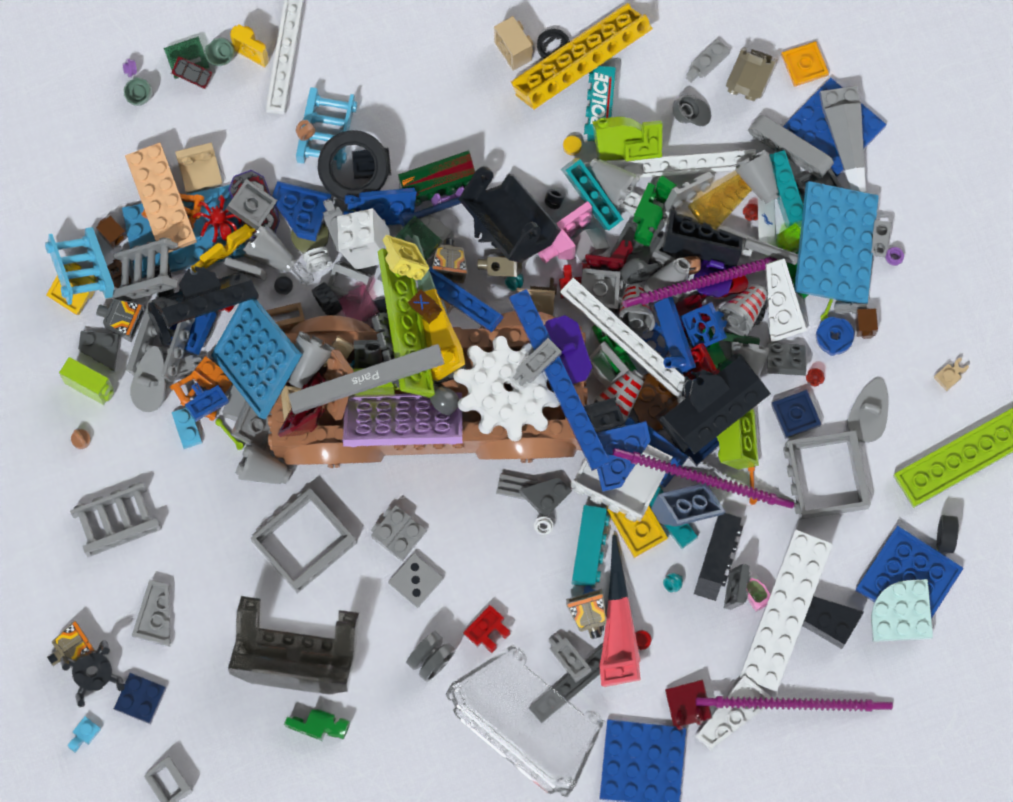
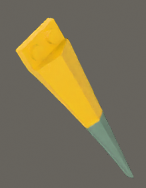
(440, 330)

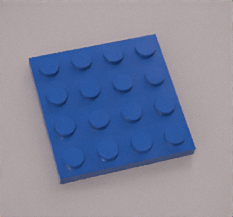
(812, 126)
(910, 559)
(642, 762)

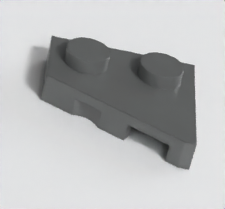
(100, 346)
(546, 495)

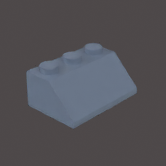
(686, 505)

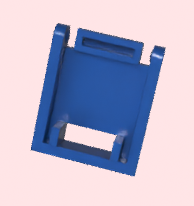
(198, 332)

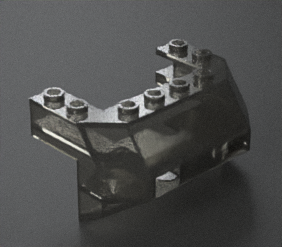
(293, 658)

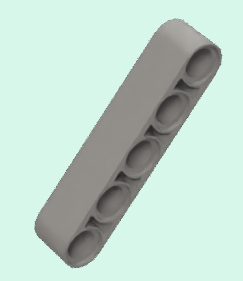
(796, 149)

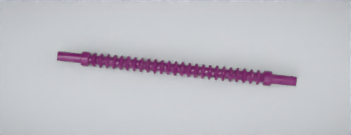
(645, 298)
(636, 458)
(868, 704)

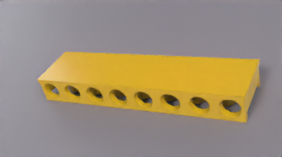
(580, 56)

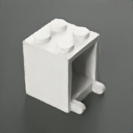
(361, 237)

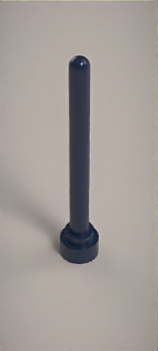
(405, 217)

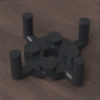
(95, 681)

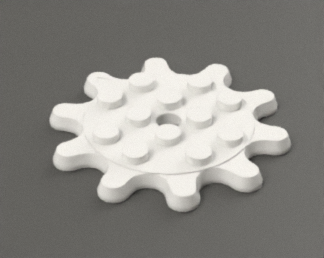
(495, 404)

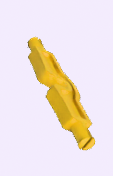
(219, 251)

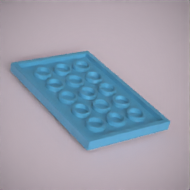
(140, 232)
(836, 243)
(256, 356)

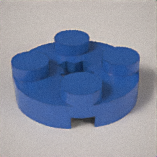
(836, 325)

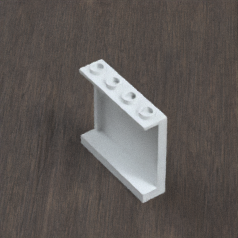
(634, 494)

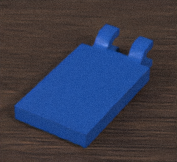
(386, 203)
(662, 444)

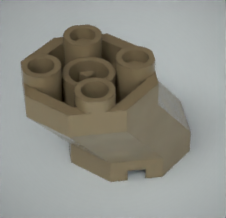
(751, 74)

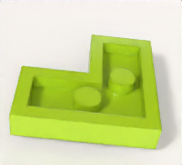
(649, 146)

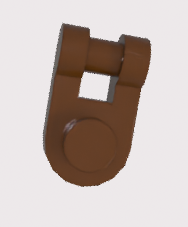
(116, 278)

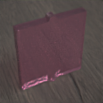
(358, 304)

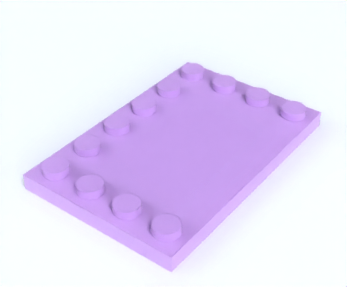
(398, 421)

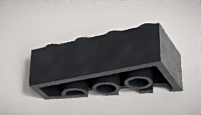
(693, 239)
(718, 556)
(831, 620)

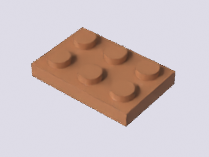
(337, 368)

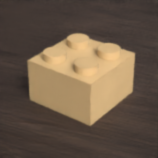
(513, 42)

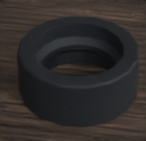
(947, 534)

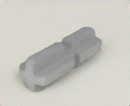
(845, 307)

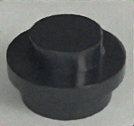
(283, 285)

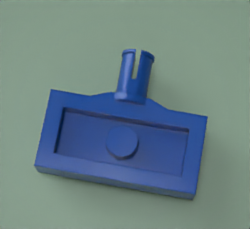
(205, 401)

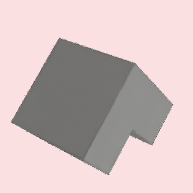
(590, 242)

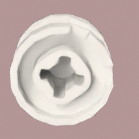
(317, 259)

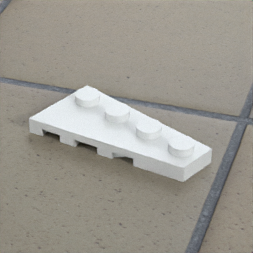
(783, 307)
(728, 720)

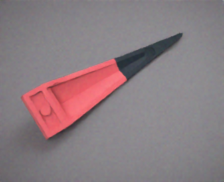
(620, 649)

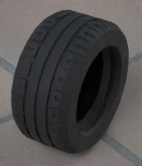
(348, 138)

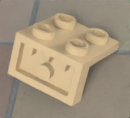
(199, 167)

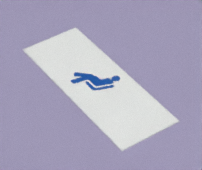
(766, 222)

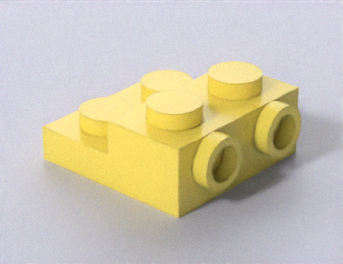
(405, 258)

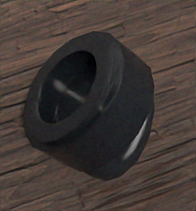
(554, 197)

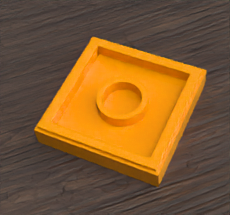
(805, 64)

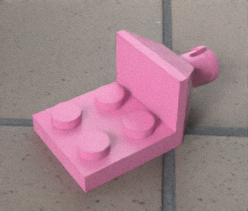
(563, 245)

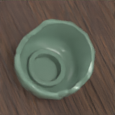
(219, 52)
(137, 91)

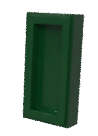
(746, 339)

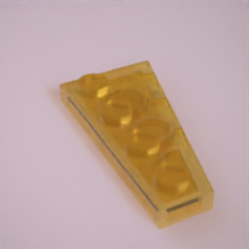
(720, 202)

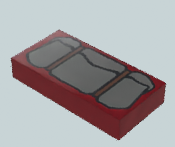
(191, 72)

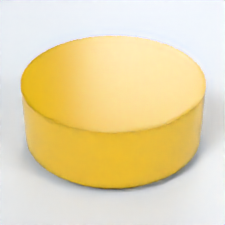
(572, 145)

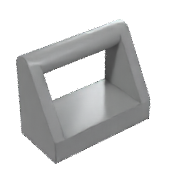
(348, 270)
(601, 370)
(167, 762)

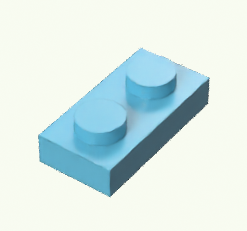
(186, 428)

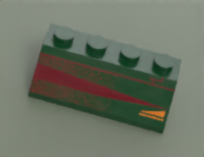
(439, 177)

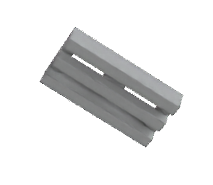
(516, 480)

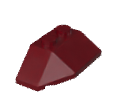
(304, 421)

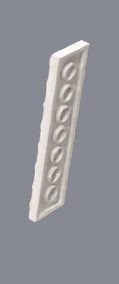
(786, 610)

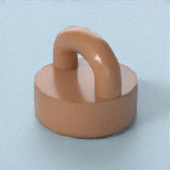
(305, 132)
(694, 261)
(80, 439)

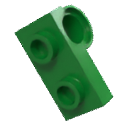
(663, 189)

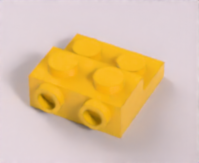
(246, 45)
(78, 300)

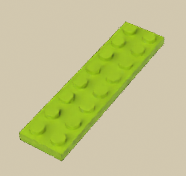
(405, 325)
(957, 460)

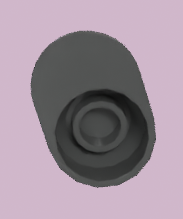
(691, 110)
(637, 271)
(445, 399)

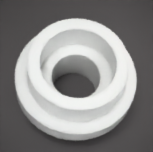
(543, 530)

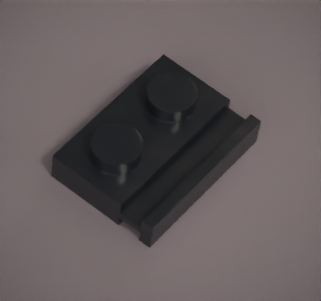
(364, 164)
(604, 415)

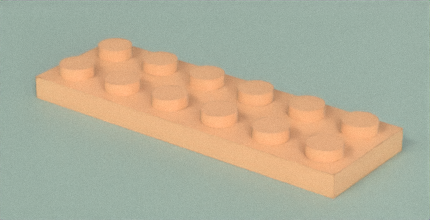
(160, 196)

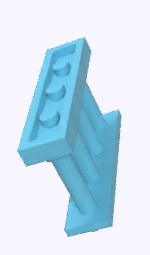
(314, 100)
(93, 254)

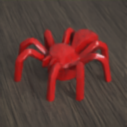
(217, 219)

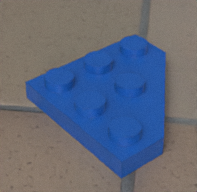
(301, 208)
(627, 438)

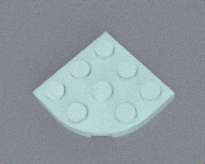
(902, 612)

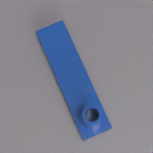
(678, 346)

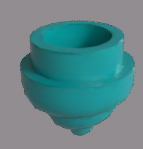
(513, 283)
(673, 582)

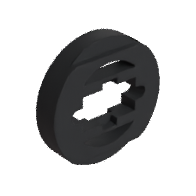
(554, 34)

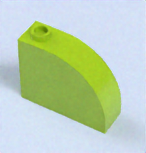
(612, 133)

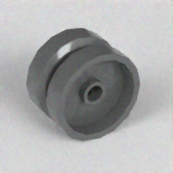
(430, 656)

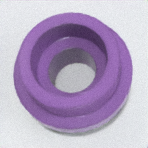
(129, 67)
(894, 251)

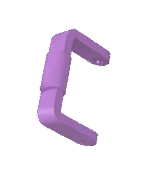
(436, 199)

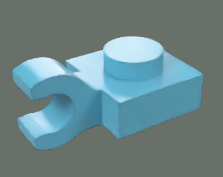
(84, 732)

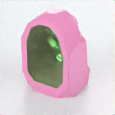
(757, 594)

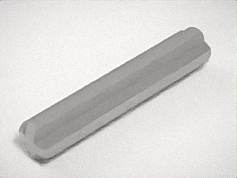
(771, 250)

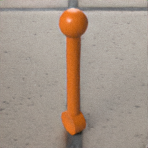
(751, 470)

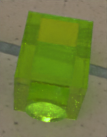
(789, 238)

